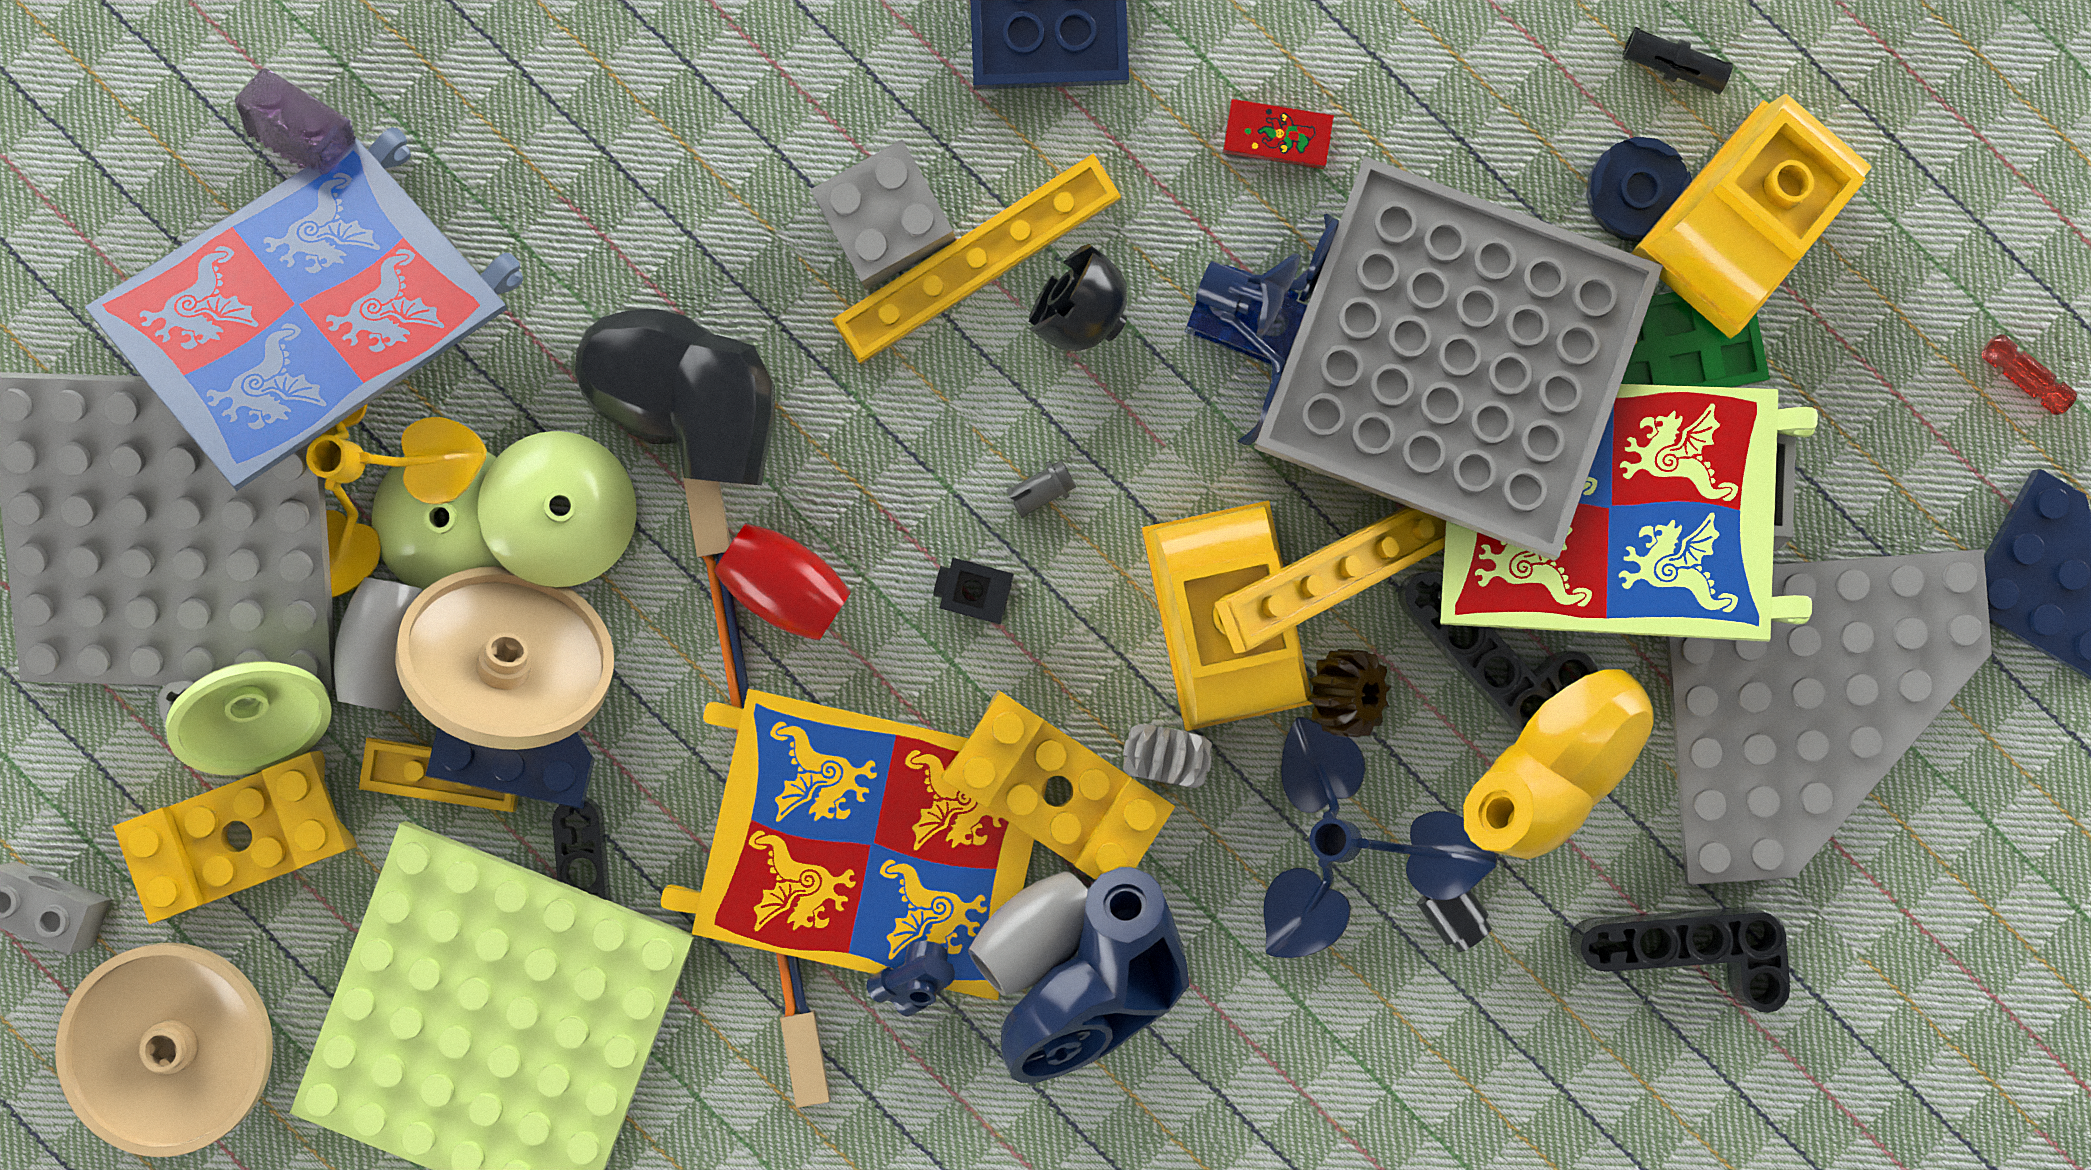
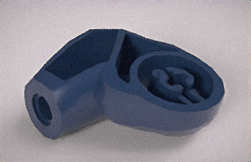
(1122, 981)

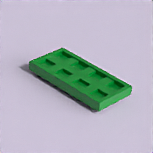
(1687, 350)

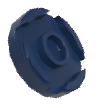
(1635, 186)

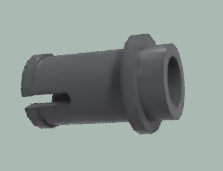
(1042, 488)

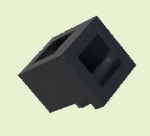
(995, 593)

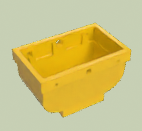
(1753, 212)
(1191, 569)

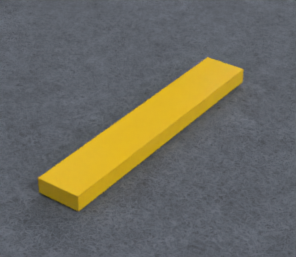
(976, 259)
(1329, 576)

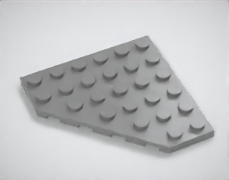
(1803, 727)

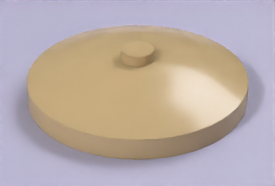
(503, 659)
(164, 1049)

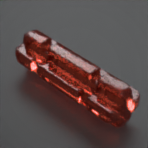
(2029, 374)

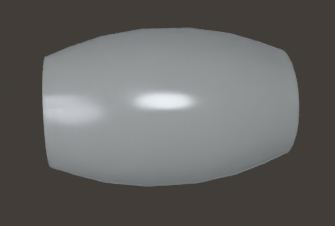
(367, 645)
(1031, 933)

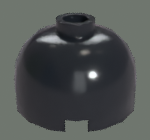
(1082, 304)

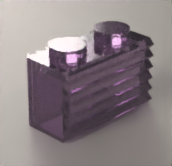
(294, 122)

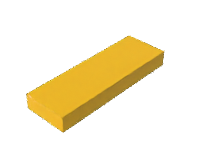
(401, 770)

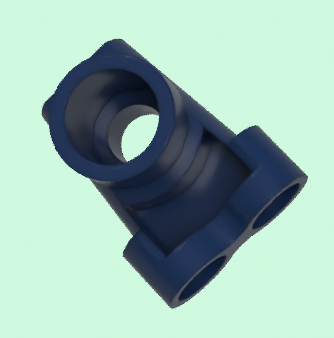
(916, 981)

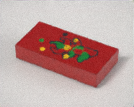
(1278, 134)

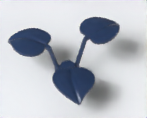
(1237, 291)
(1301, 908)

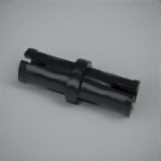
(1677, 60)

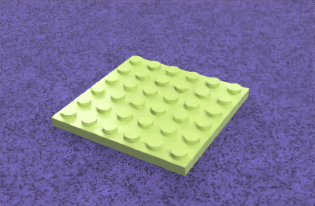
(489, 1015)

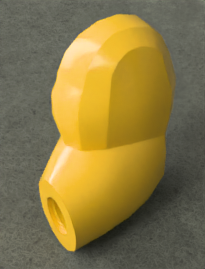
(1560, 766)

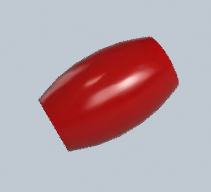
(782, 581)

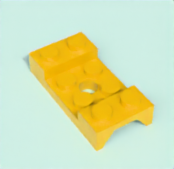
(1013, 754)
(184, 852)

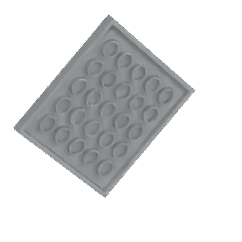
(1459, 358)
(141, 553)

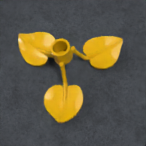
(438, 466)

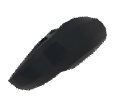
(681, 386)

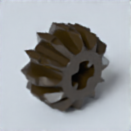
(1349, 693)

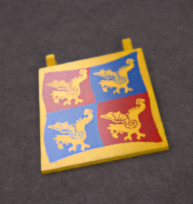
(849, 842)

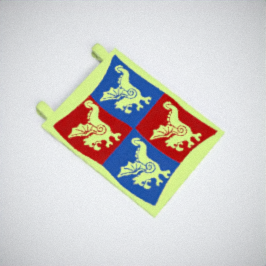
(1664, 532)

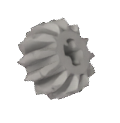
(1167, 756)

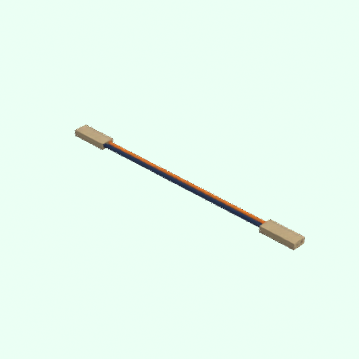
(801, 1028)

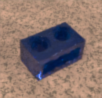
(1209, 327)

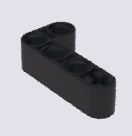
(1483, 647)
(1677, 948)

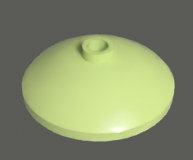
(413, 542)
(551, 547)
(248, 718)

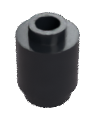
(1457, 920)

